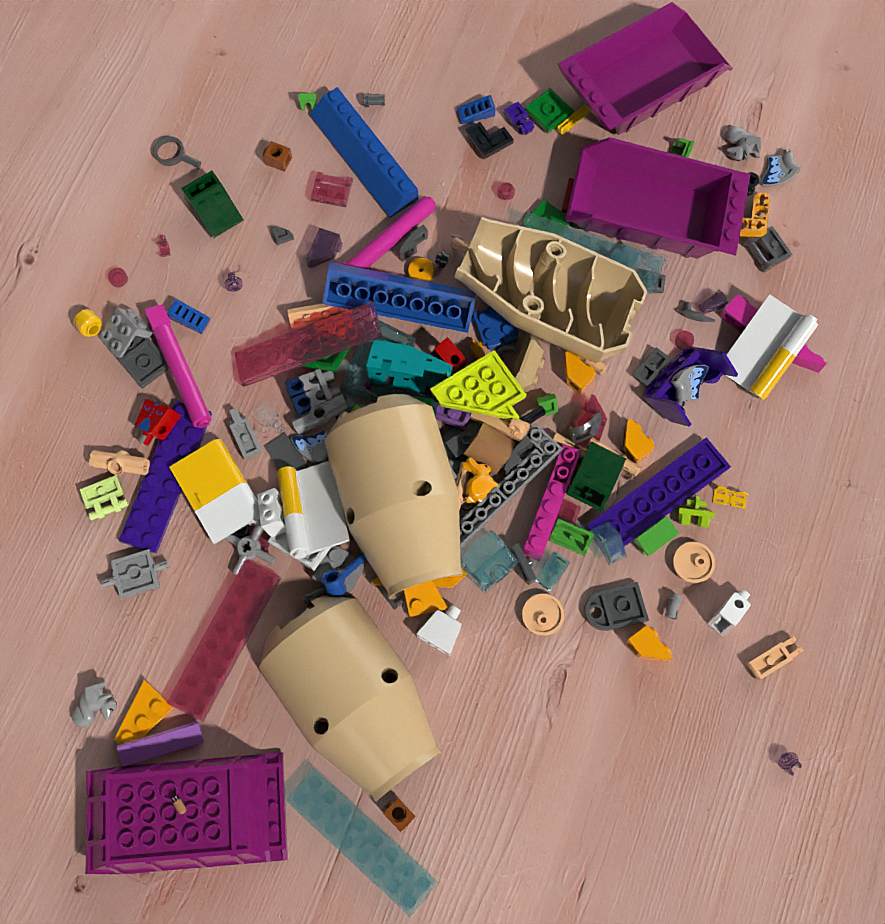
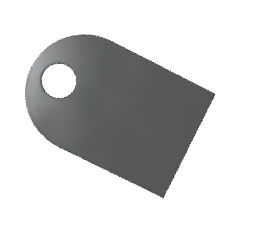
(143, 361)
(618, 607)

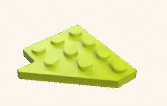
(482, 389)

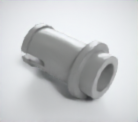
(673, 606)

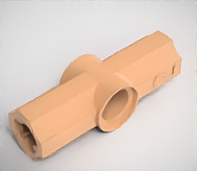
(119, 462)

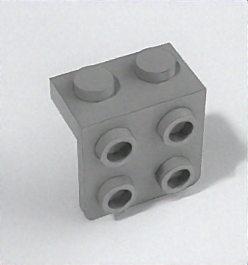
(122, 329)

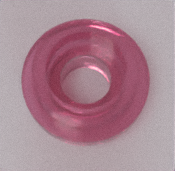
(506, 187)

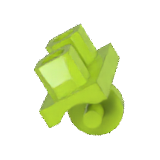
(685, 513)

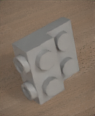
(338, 560)

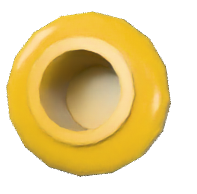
(87, 323)

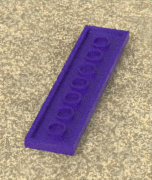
(160, 489)
(664, 491)

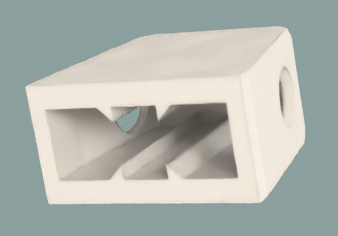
(730, 612)
(442, 630)

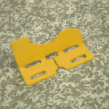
(733, 499)

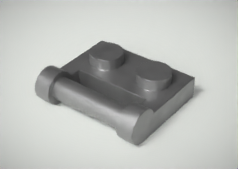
(772, 245)

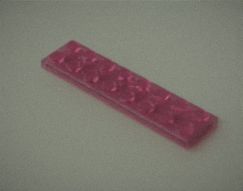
(308, 344)
(223, 641)

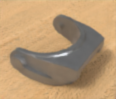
(591, 427)

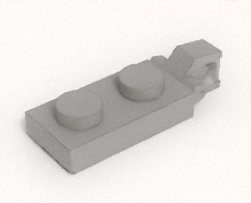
(244, 435)

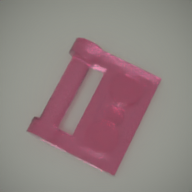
(329, 193)

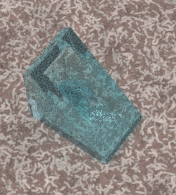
(609, 542)
(552, 571)

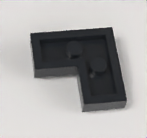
(488, 144)

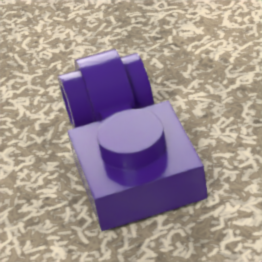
(517, 114)

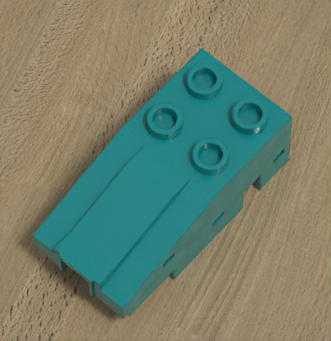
(405, 362)

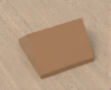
(490, 448)

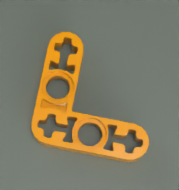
(757, 221)

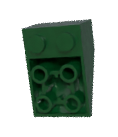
(212, 204)
(596, 476)

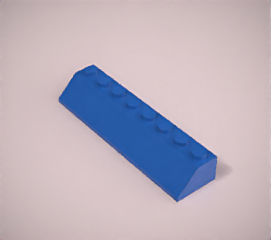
(364, 153)
(400, 297)

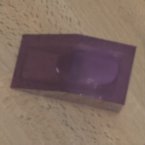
(324, 247)

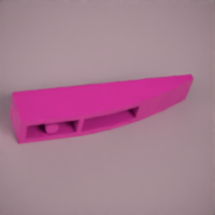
(740, 313)
(551, 503)

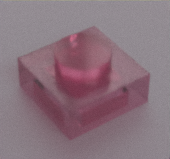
(568, 512)

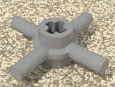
(255, 551)

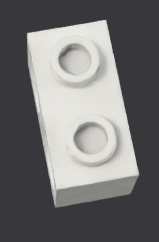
(271, 512)

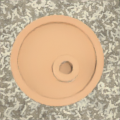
(694, 562)
(543, 614)

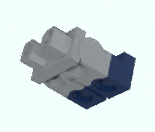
(311, 390)

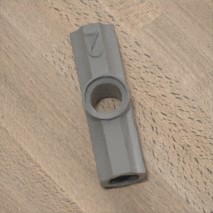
(331, 409)

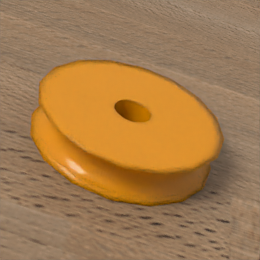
(421, 264)

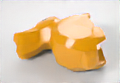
(480, 483)

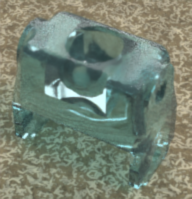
(488, 561)

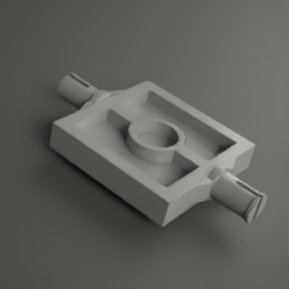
(135, 574)

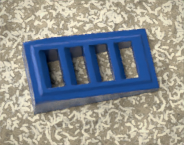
(479, 103)
(177, 317)

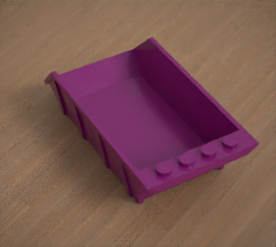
(644, 68)
(658, 199)
(230, 816)

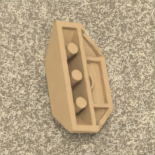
(528, 362)

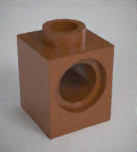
(280, 162)
(405, 821)

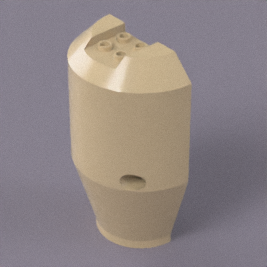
(553, 288)
(397, 490)
(334, 672)

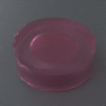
(117, 277)
(684, 340)

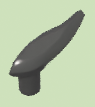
(696, 316)

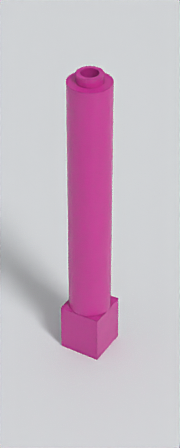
(393, 234)
(177, 364)

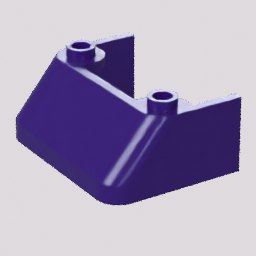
(661, 391)

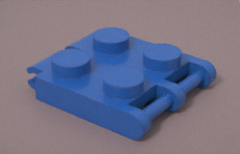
(494, 328)

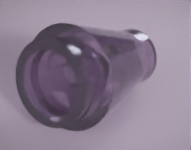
(713, 303)

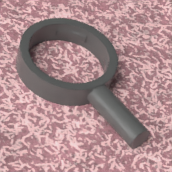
(181, 157)

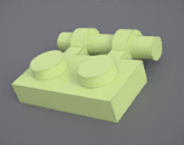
(101, 492)

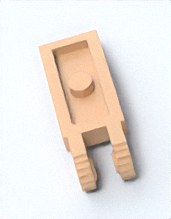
(773, 659)

